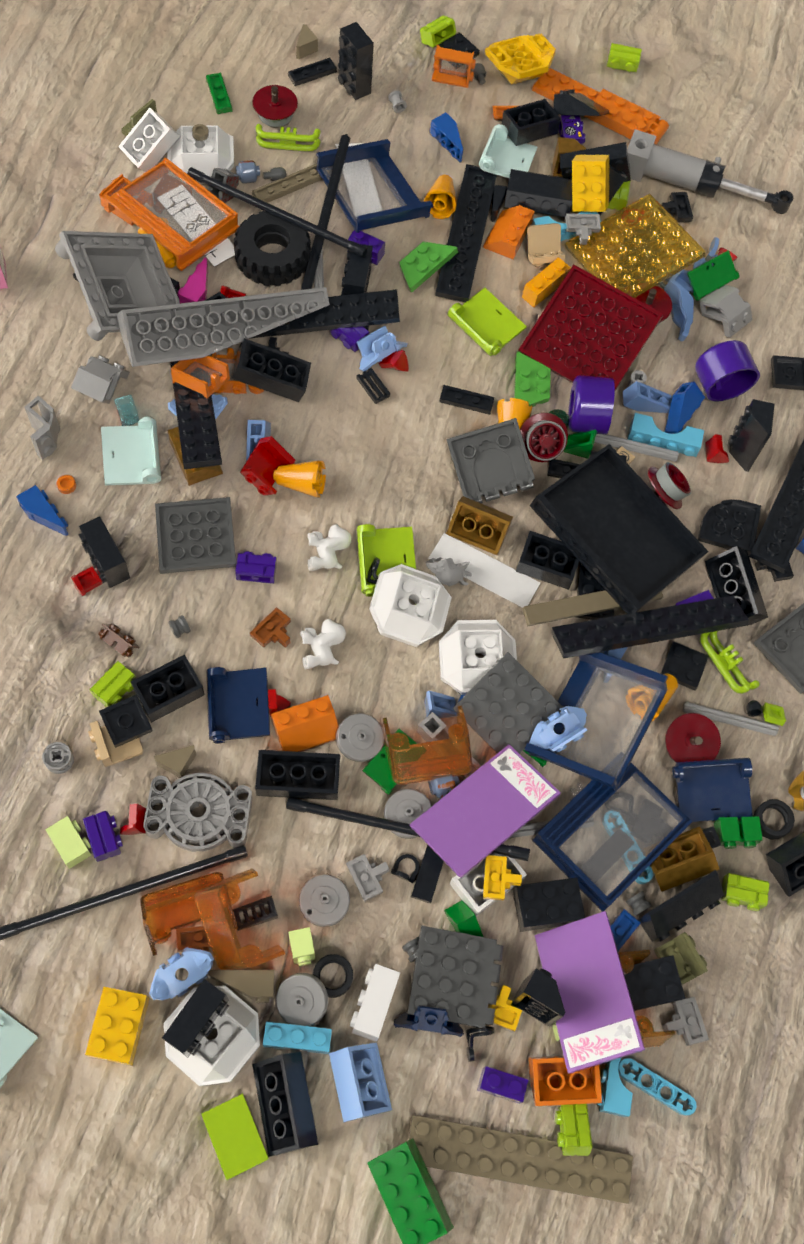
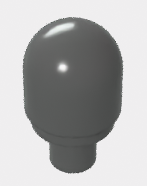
(479, 73)
(275, 174)

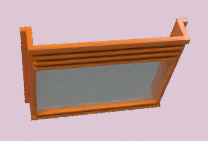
(176, 212)

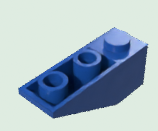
(447, 133)
(683, 405)
(39, 510)

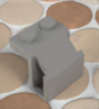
(727, 307)
(99, 378)
(46, 433)

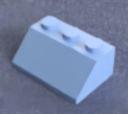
(360, 1081)

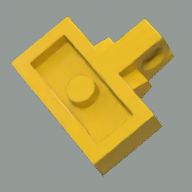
(498, 878)
(505, 1014)

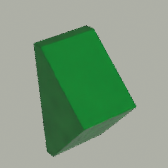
(581, 443)
(463, 919)

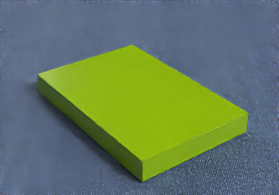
(234, 1136)

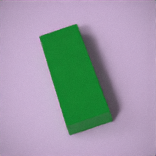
(219, 93)

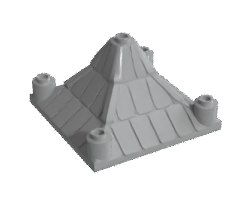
(116, 274)

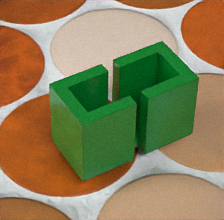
(741, 833)

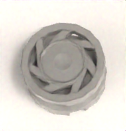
(58, 757)

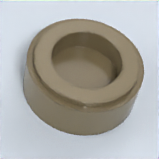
(200, 132)

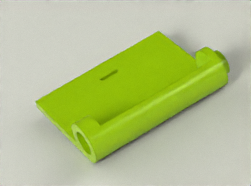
(487, 321)
(386, 544)

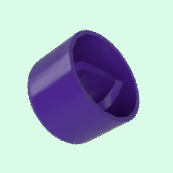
(726, 370)
(591, 404)

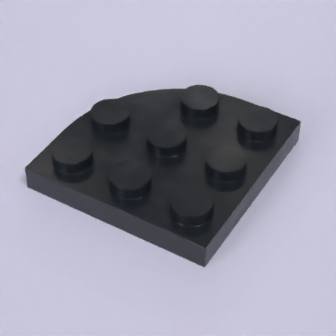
(731, 524)

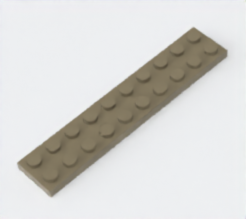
(521, 1159)

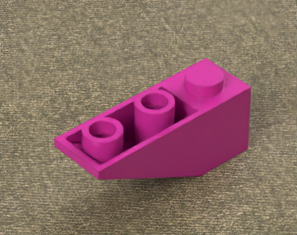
(196, 286)

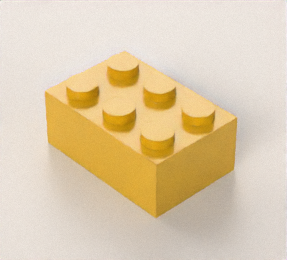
(590, 183)
(117, 1026)

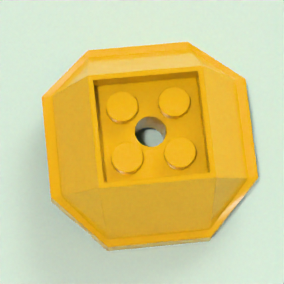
(522, 57)

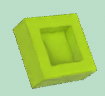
(774, 714)

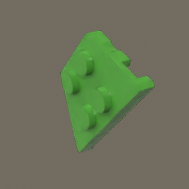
(424, 262)
(531, 380)

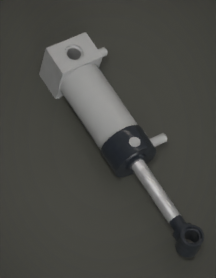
(692, 172)

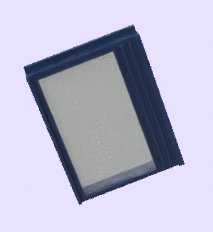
(372, 187)
(619, 709)
(611, 835)

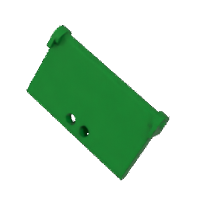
(710, 278)
(379, 769)

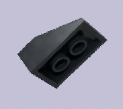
(572, 103)

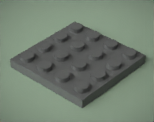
(195, 535)
(507, 705)

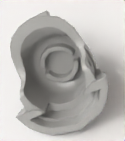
(447, 571)

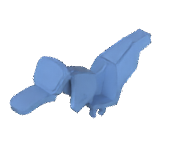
(678, 290)

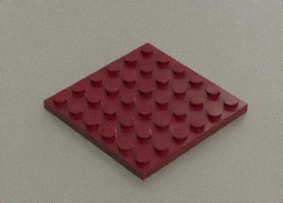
(590, 329)

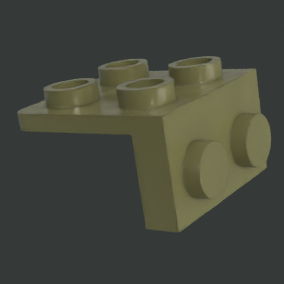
(687, 959)

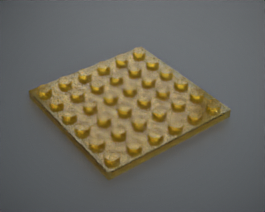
(637, 248)

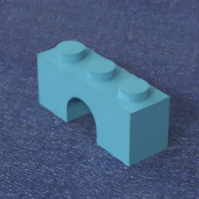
(297, 1037)

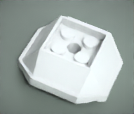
(205, 155)
(401, 619)
(458, 647)
(226, 1055)

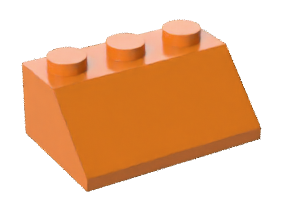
(509, 231)
(306, 725)
(555, 1086)

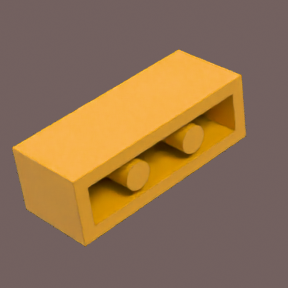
(545, 282)

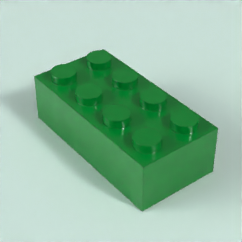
(410, 1194)

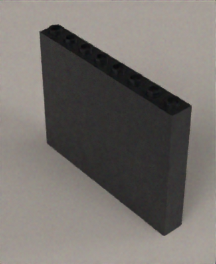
(618, 529)

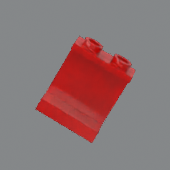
(263, 462)

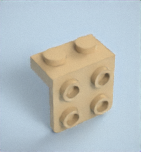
(544, 243)
(105, 747)

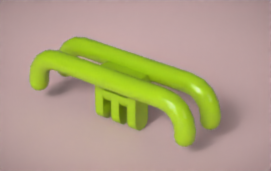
(287, 139)
(726, 662)

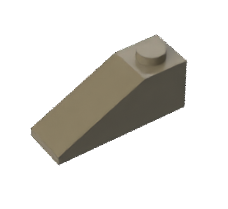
(251, 983)

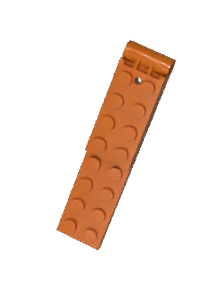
(623, 114)

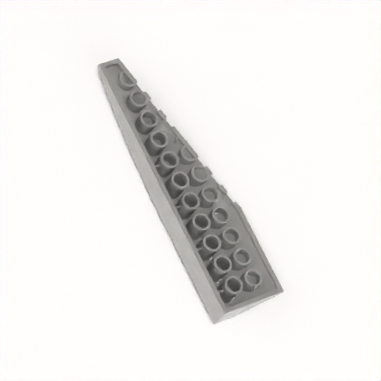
(209, 326)

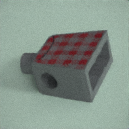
(226, 177)

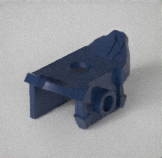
(430, 1020)

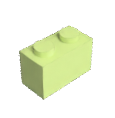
(68, 841)
(302, 946)

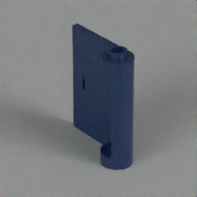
(234, 704)
(714, 785)

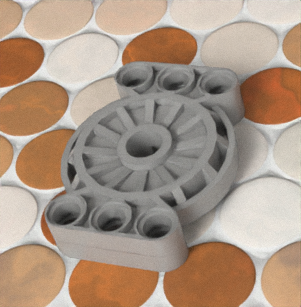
(184, 797)

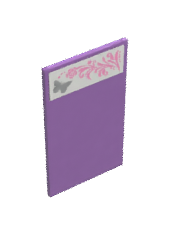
(484, 810)
(594, 993)

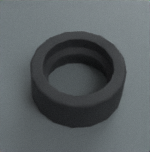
(786, 812)
(334, 958)

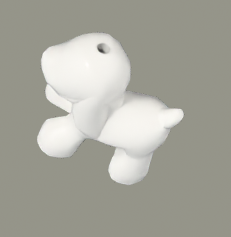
(337, 540)
(330, 635)

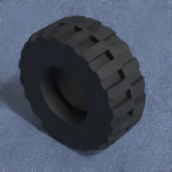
(271, 267)

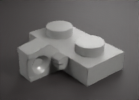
(583, 225)
(367, 876)
(687, 1022)

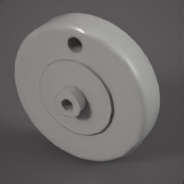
(360, 737)
(406, 807)
(324, 900)
(302, 999)

